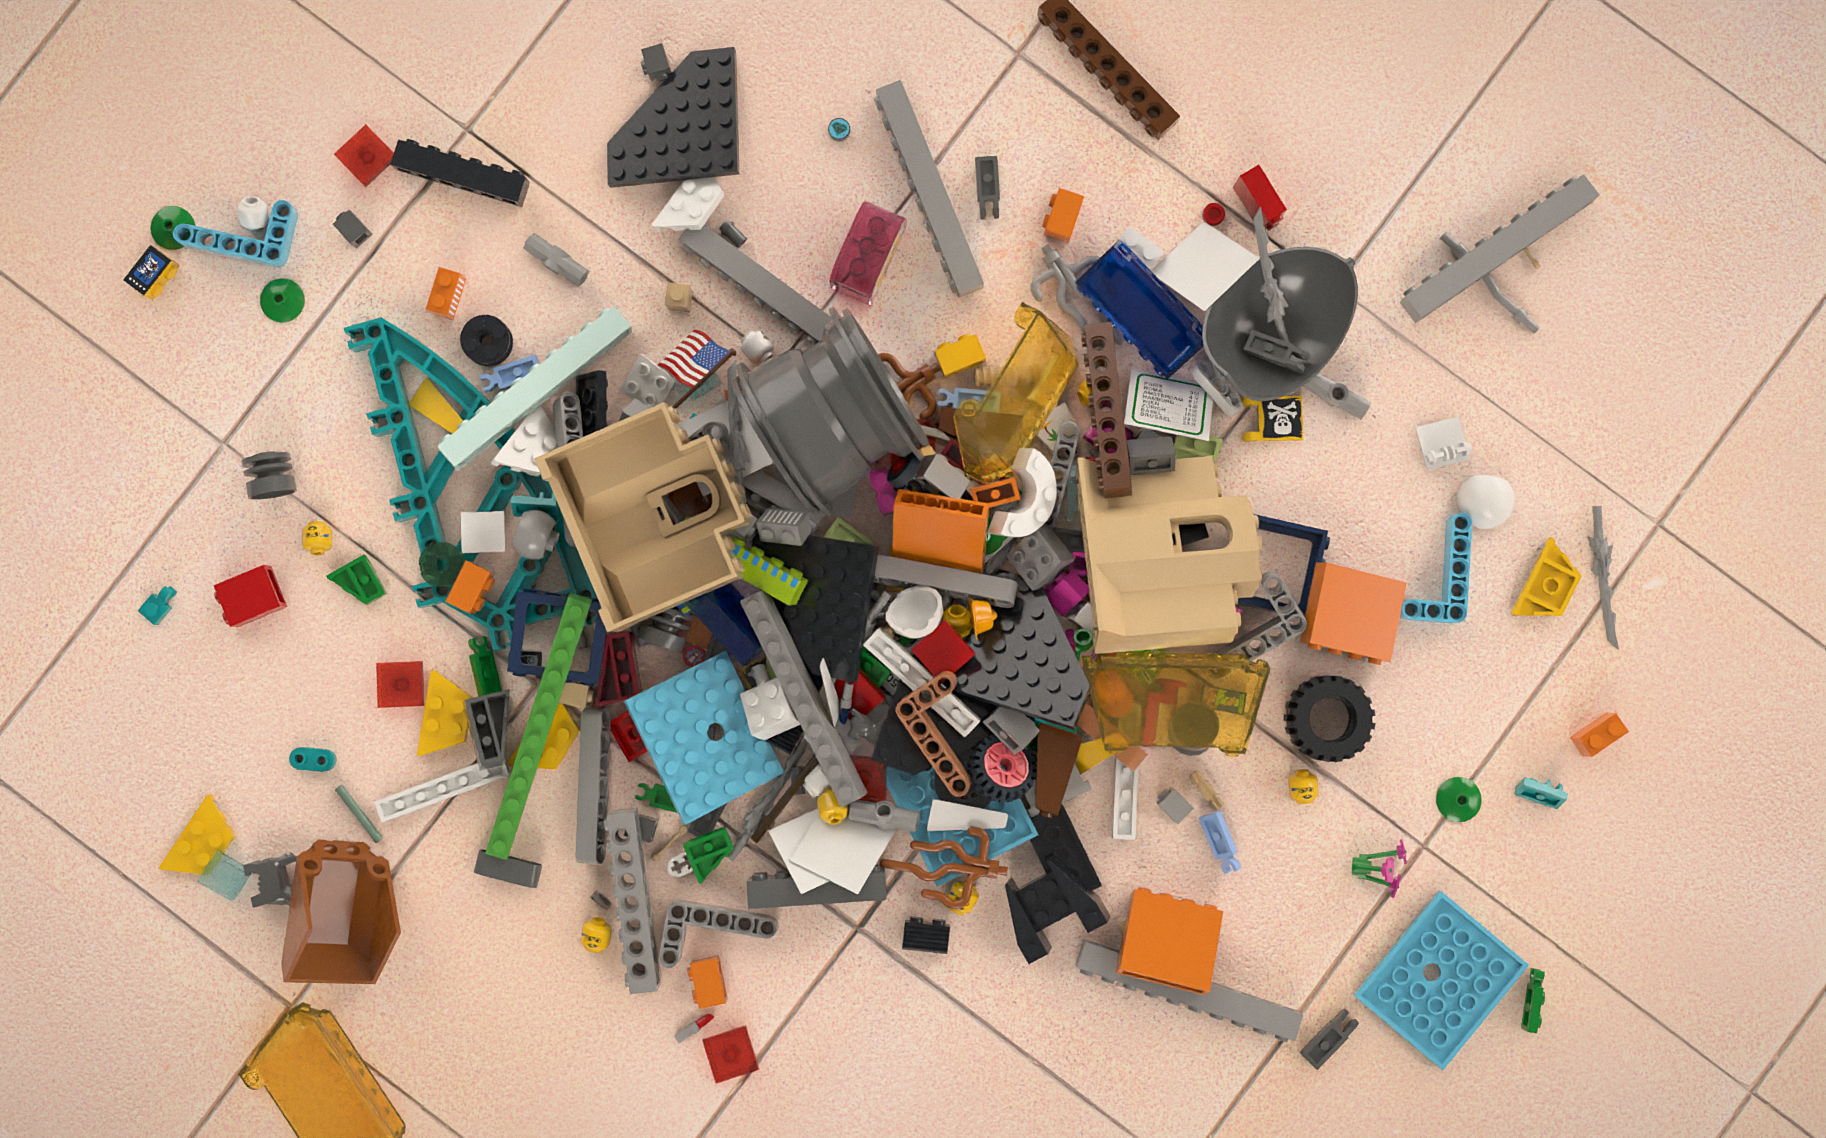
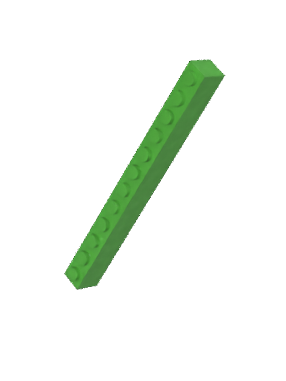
(538, 725)

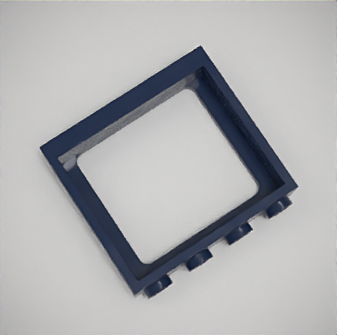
(1319, 541)
(527, 596)

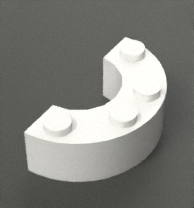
(1036, 500)

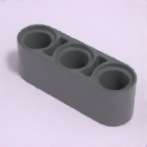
(511, 870)

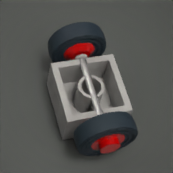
(929, 476)

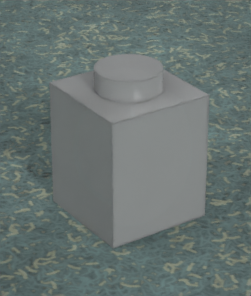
(1174, 805)

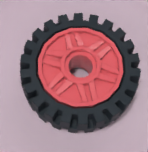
(992, 779)

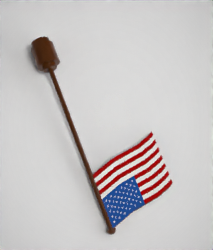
(695, 361)

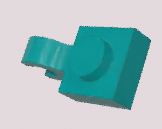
(157, 606)

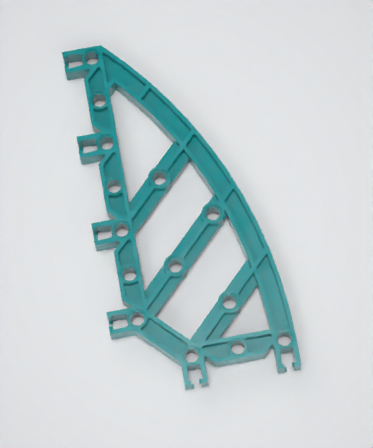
(387, 354)

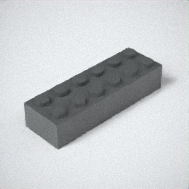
(782, 891)

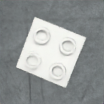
(648, 382)
(1443, 443)

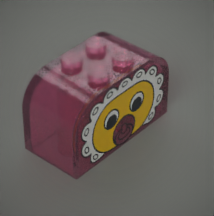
(867, 252)

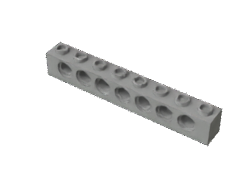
(636, 980)

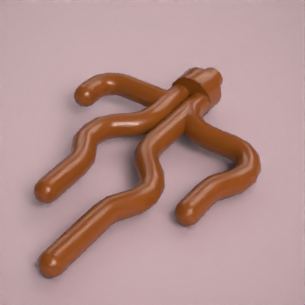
(915, 381)
(979, 867)

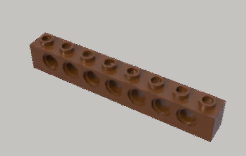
(1121, 68)
(1102, 336)

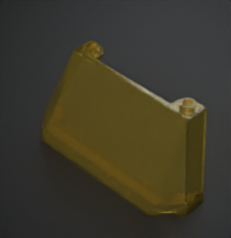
(1018, 398)
(1176, 699)
(320, 1079)

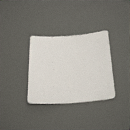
(482, 532)

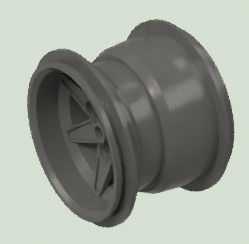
(828, 412)

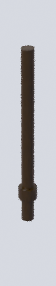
(768, 821)

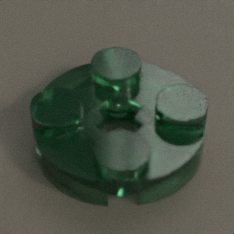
(429, 566)

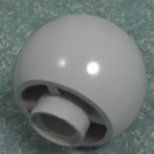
(535, 535)

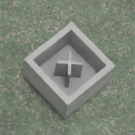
(1040, 557)

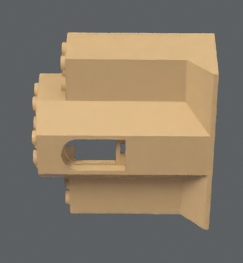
(611, 501)
(1143, 585)

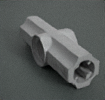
(556, 259)
(1349, 401)
(897, 817)

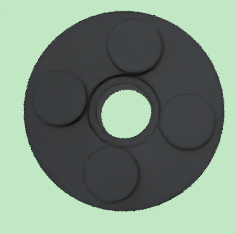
(476, 330)

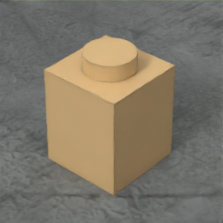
(678, 297)
(577, 694)

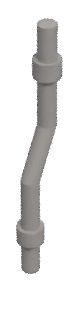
(1519, 314)

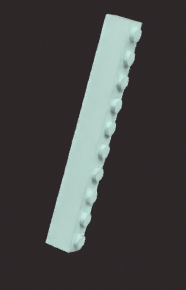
(535, 388)

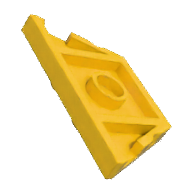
(1548, 584)
(443, 716)
(559, 740)
(200, 840)

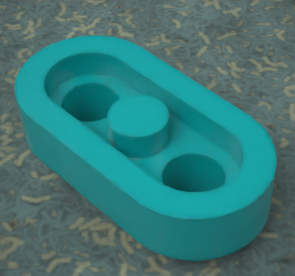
(311, 759)

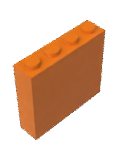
(940, 530)
(1353, 613)
(1169, 941)

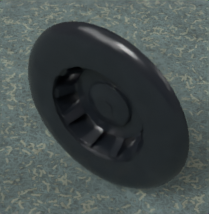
(945, 795)

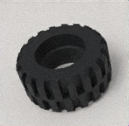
(1359, 722)

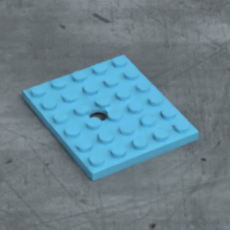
(674, 729)
(918, 793)
(1472, 980)

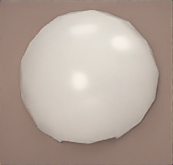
(1486, 500)
(915, 612)

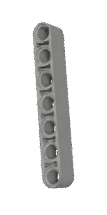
(564, 435)
(945, 581)
(593, 785)

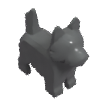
(864, 726)
(273, 879)

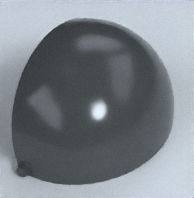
(1320, 310)

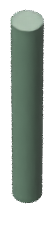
(359, 814)

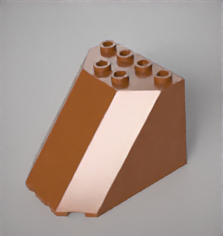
(339, 915)

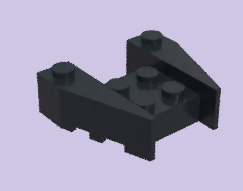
(1047, 902)

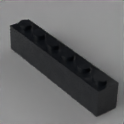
(459, 172)

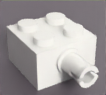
(767, 706)

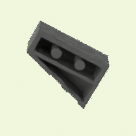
(488, 727)

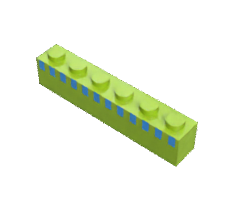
(768, 573)

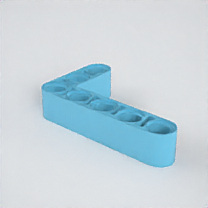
(243, 244)
(1450, 578)

